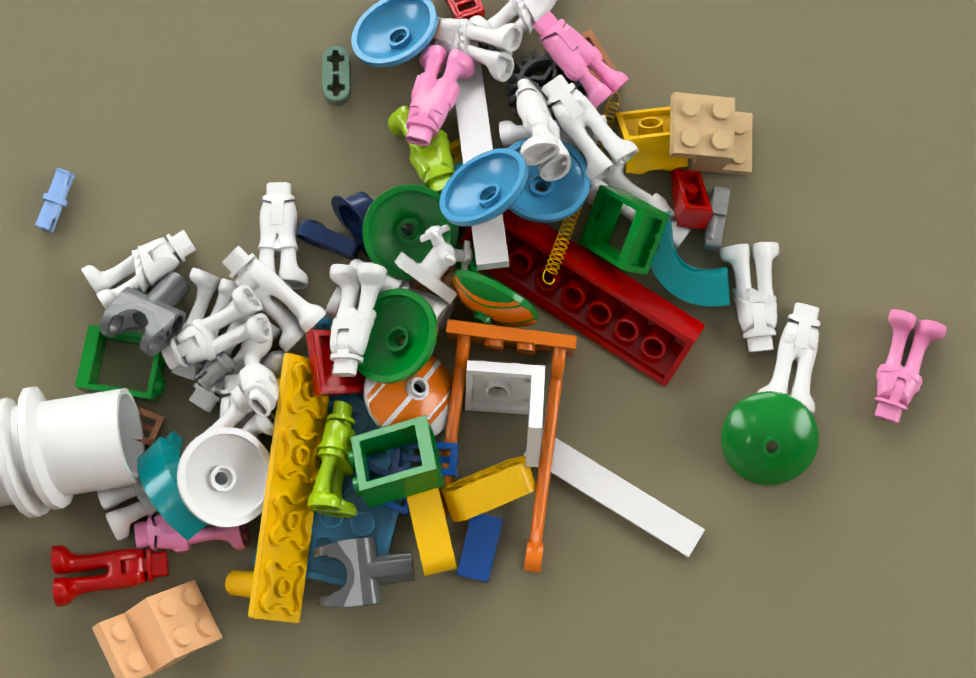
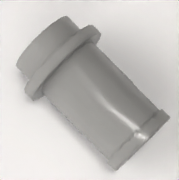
(216, 370)

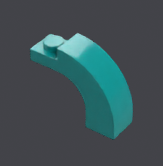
(686, 282)
(158, 476)

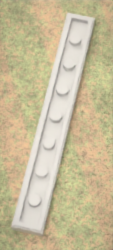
(476, 139)

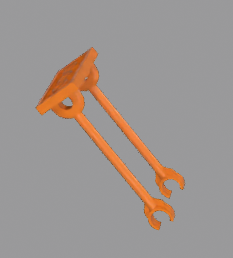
(526, 343)

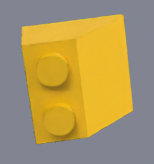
(651, 134)

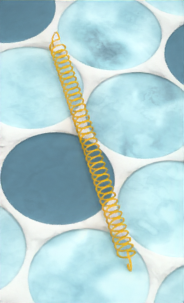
(567, 234)

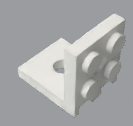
(520, 394)

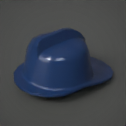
(352, 213)

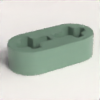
(342, 75)

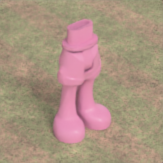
(898, 383)
(159, 534)

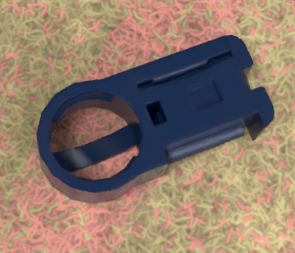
(319, 236)

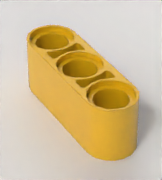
(488, 488)
(431, 532)

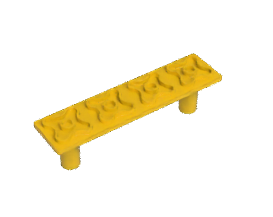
(286, 522)

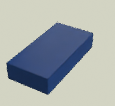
(480, 547)

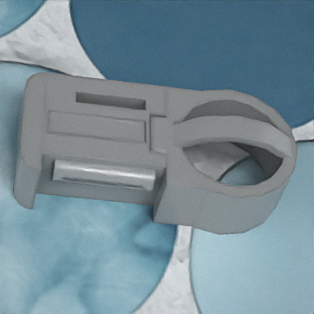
(714, 229)

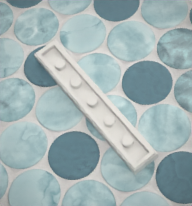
(624, 499)

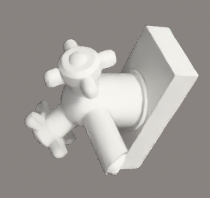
(436, 262)

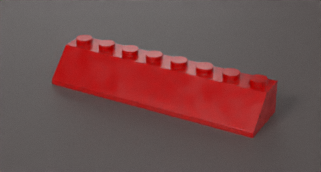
(596, 299)

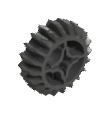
(528, 68)

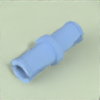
(55, 200)

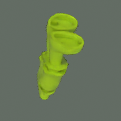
(431, 162)
(333, 451)

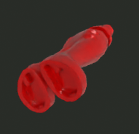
(124, 567)

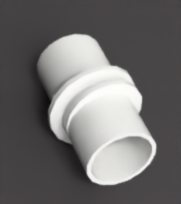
(66, 447)

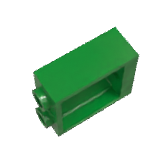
(641, 239)
(92, 360)
(402, 483)

